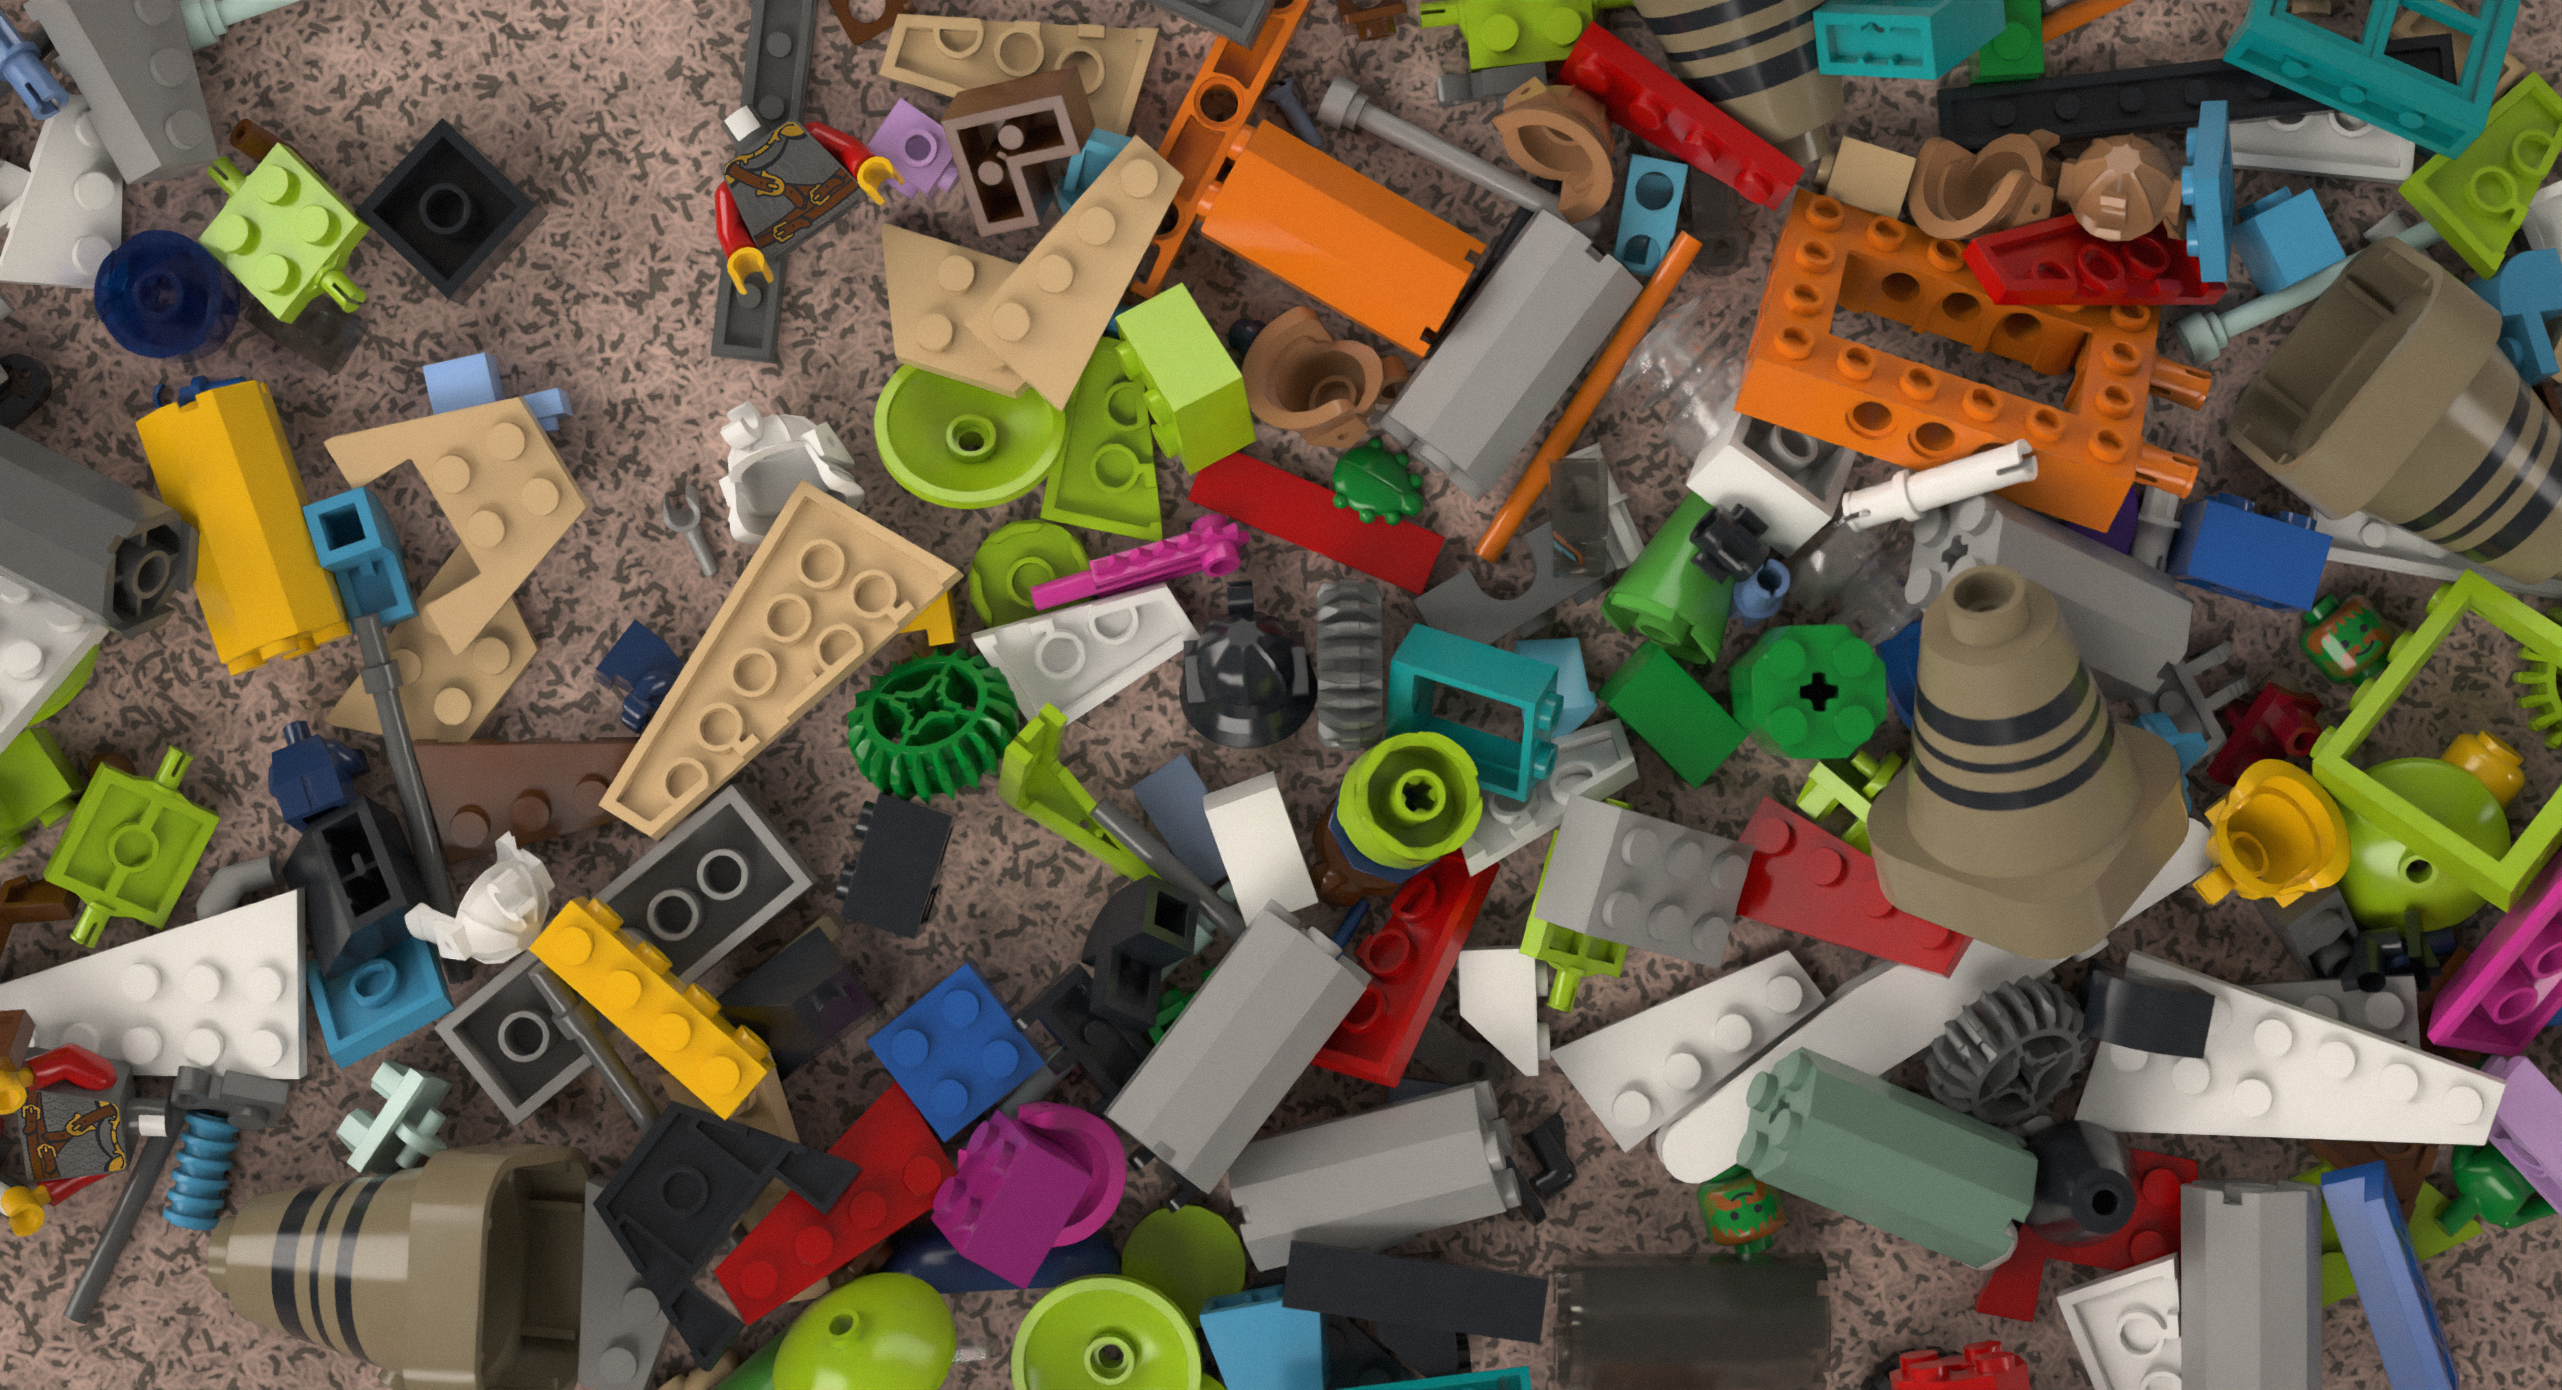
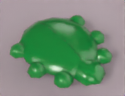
(1377, 483)

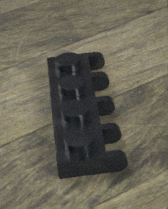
(1101, 1050)

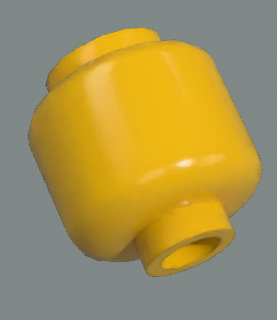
(2489, 761)

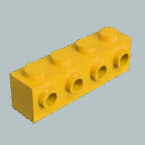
(652, 1006)

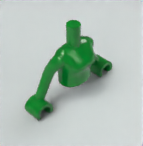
(2489, 1188)

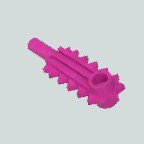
(1208, 547)

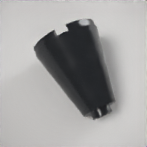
(2082, 1184)

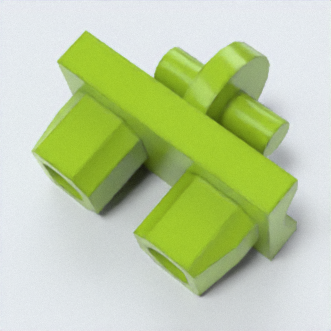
(1838, 782)

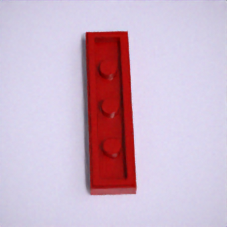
(1307, 517)

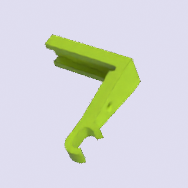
(1050, 795)

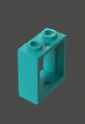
(1902, 35)
(1488, 671)

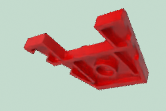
(2148, 1235)

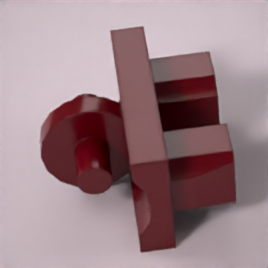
(2267, 728)

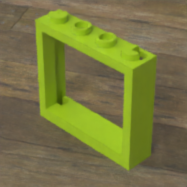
(2495, 881)

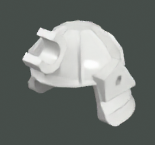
(770, 461)
(497, 915)

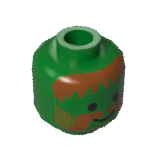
(2346, 638)
(1741, 1210)

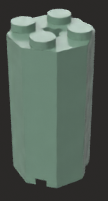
(1887, 1157)

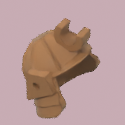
(1564, 138)
(2122, 190)
(1983, 193)
(1314, 383)

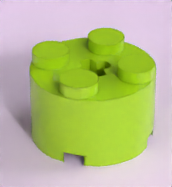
(1445, 800)

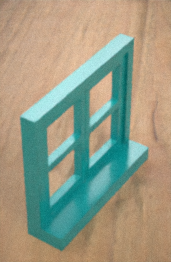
(2373, 85)

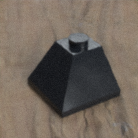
(800, 1002)

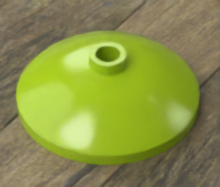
(930, 419)
(2377, 878)
(1072, 1322)
(869, 1336)

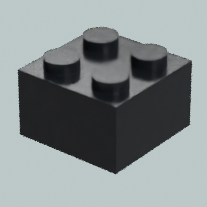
(451, 212)

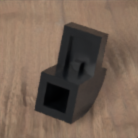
(1132, 942)
(2144, 1010)

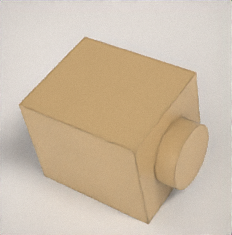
(1865, 176)

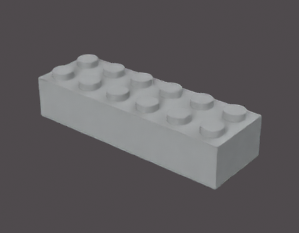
(687, 896)

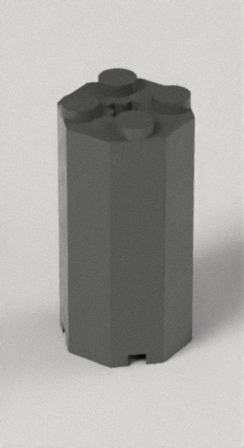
(90, 539)

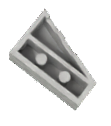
(137, 80)
(620, 1316)

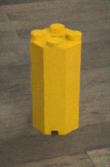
(239, 486)

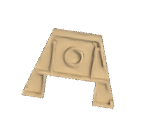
(496, 486)

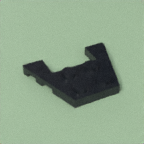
(688, 1194)

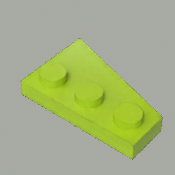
(2489, 187)
(1107, 457)

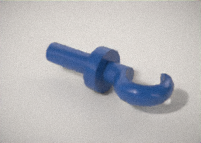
(198, 385)

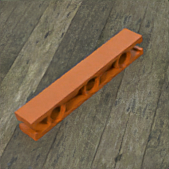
(1200, 145)

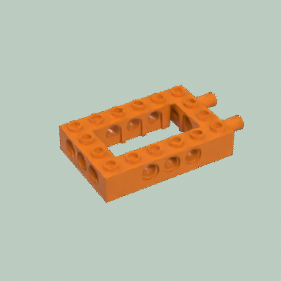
(1928, 417)

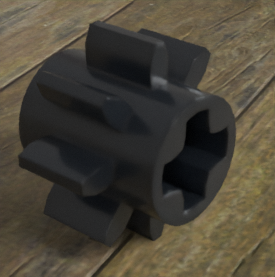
(1729, 543)

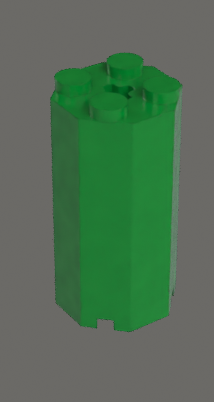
(1843, 697)

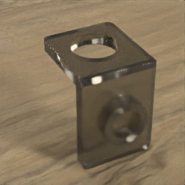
(319, 333)

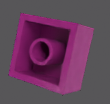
(1009, 1198)

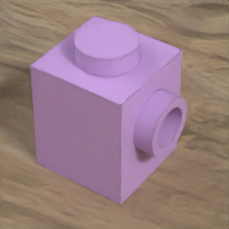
(917, 151)

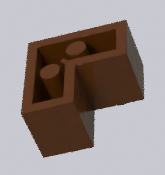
(1004, 138)

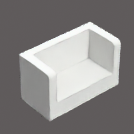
(1259, 846)

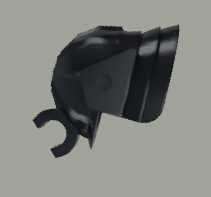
(1247, 677)

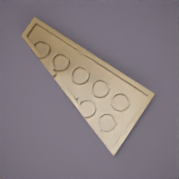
(794, 627)

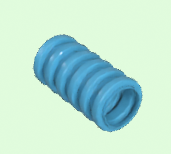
(201, 1171)

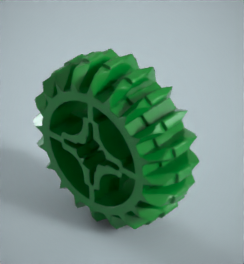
(940, 740)

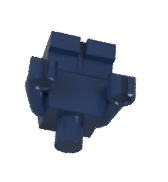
(644, 669)
(313, 775)

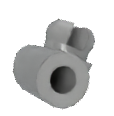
(233, 882)

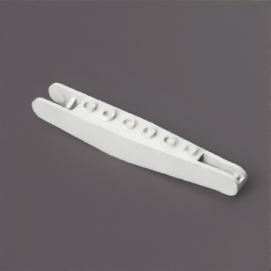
(1877, 1025)

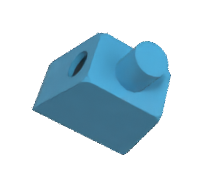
(1267, 1344)

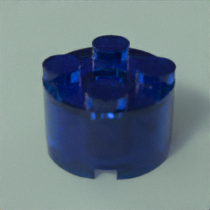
(154, 263)

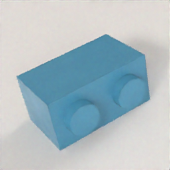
(2285, 240)

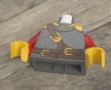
(788, 188)
(74, 1125)

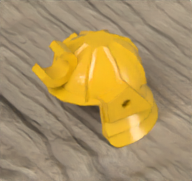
(2274, 837)

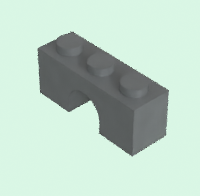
(1468, 612)

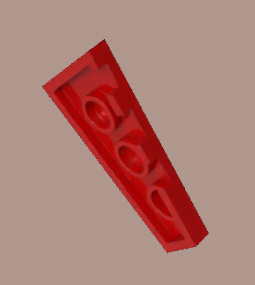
(1677, 118)
(2068, 266)
(1831, 892)
(1407, 970)
(802, 1245)

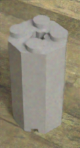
(1510, 354)
(2114, 605)
(1238, 1046)
(1375, 1174)
(2251, 1285)

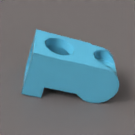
(1648, 212)

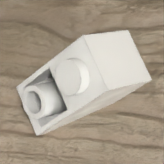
(1499, 1000)

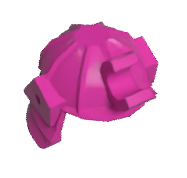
(1094, 1148)

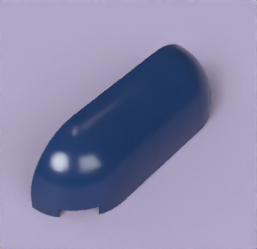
(932, 1258)

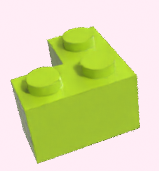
(1189, 379)
(34, 788)

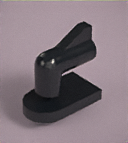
(2370, 947)
(1558, 1170)

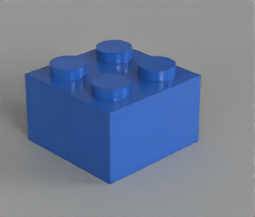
(2249, 555)
(957, 1050)

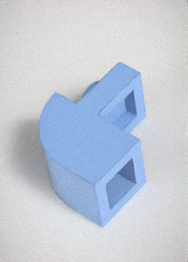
(477, 381)

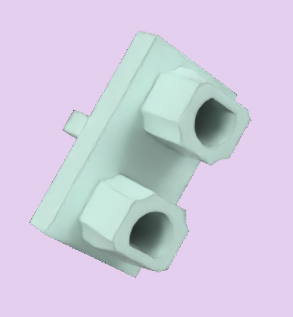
(403, 1126)

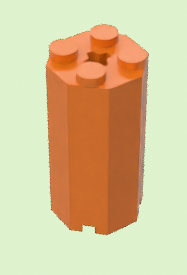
(1338, 237)

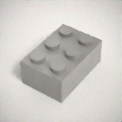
(1643, 881)

